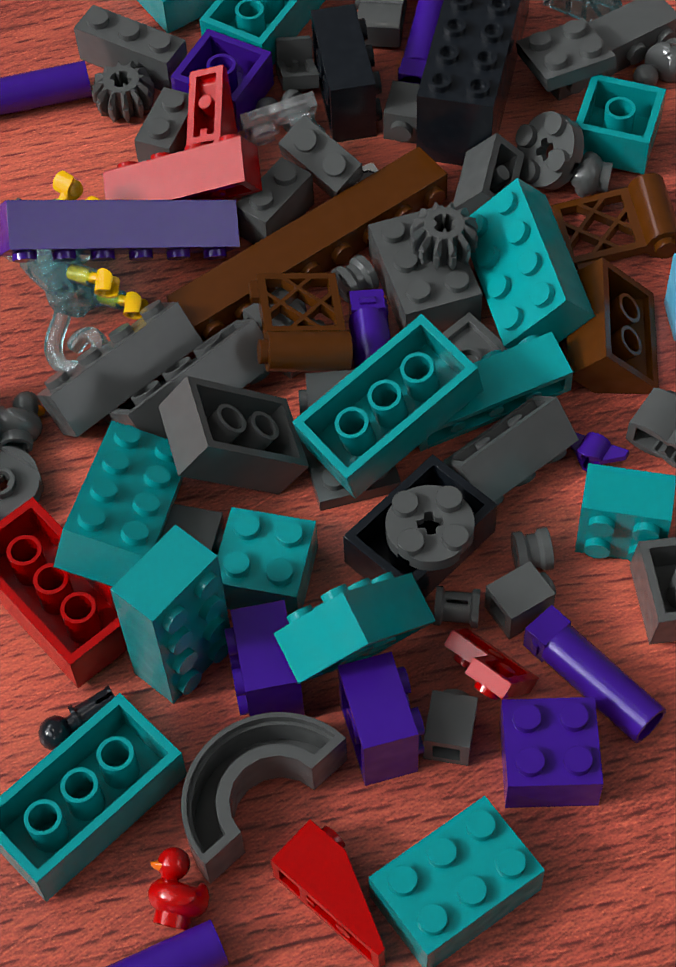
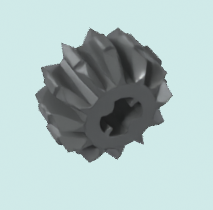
(123, 91)
(444, 235)

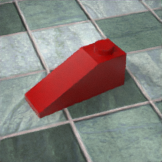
(209, 106)
(321, 876)

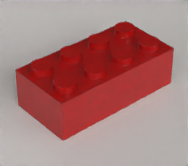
(60, 610)

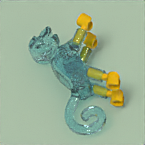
(76, 290)

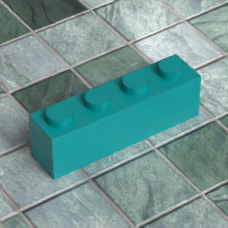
(508, 381)

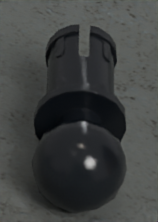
(58, 728)

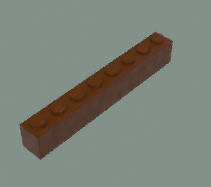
(313, 241)

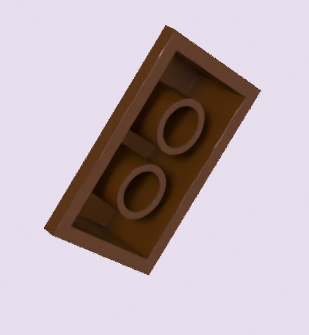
(618, 345)

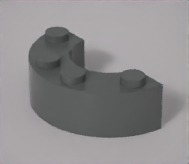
(238, 760)

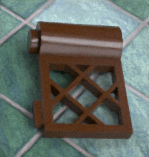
(648, 217)
(304, 343)

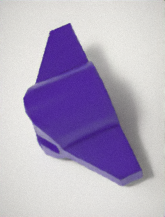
(597, 450)

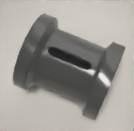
(456, 607)

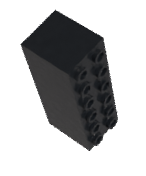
(468, 75)

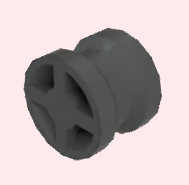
(356, 276)
(533, 547)

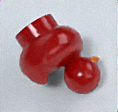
(173, 900)

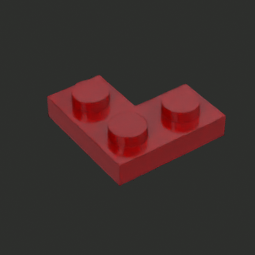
(491, 669)

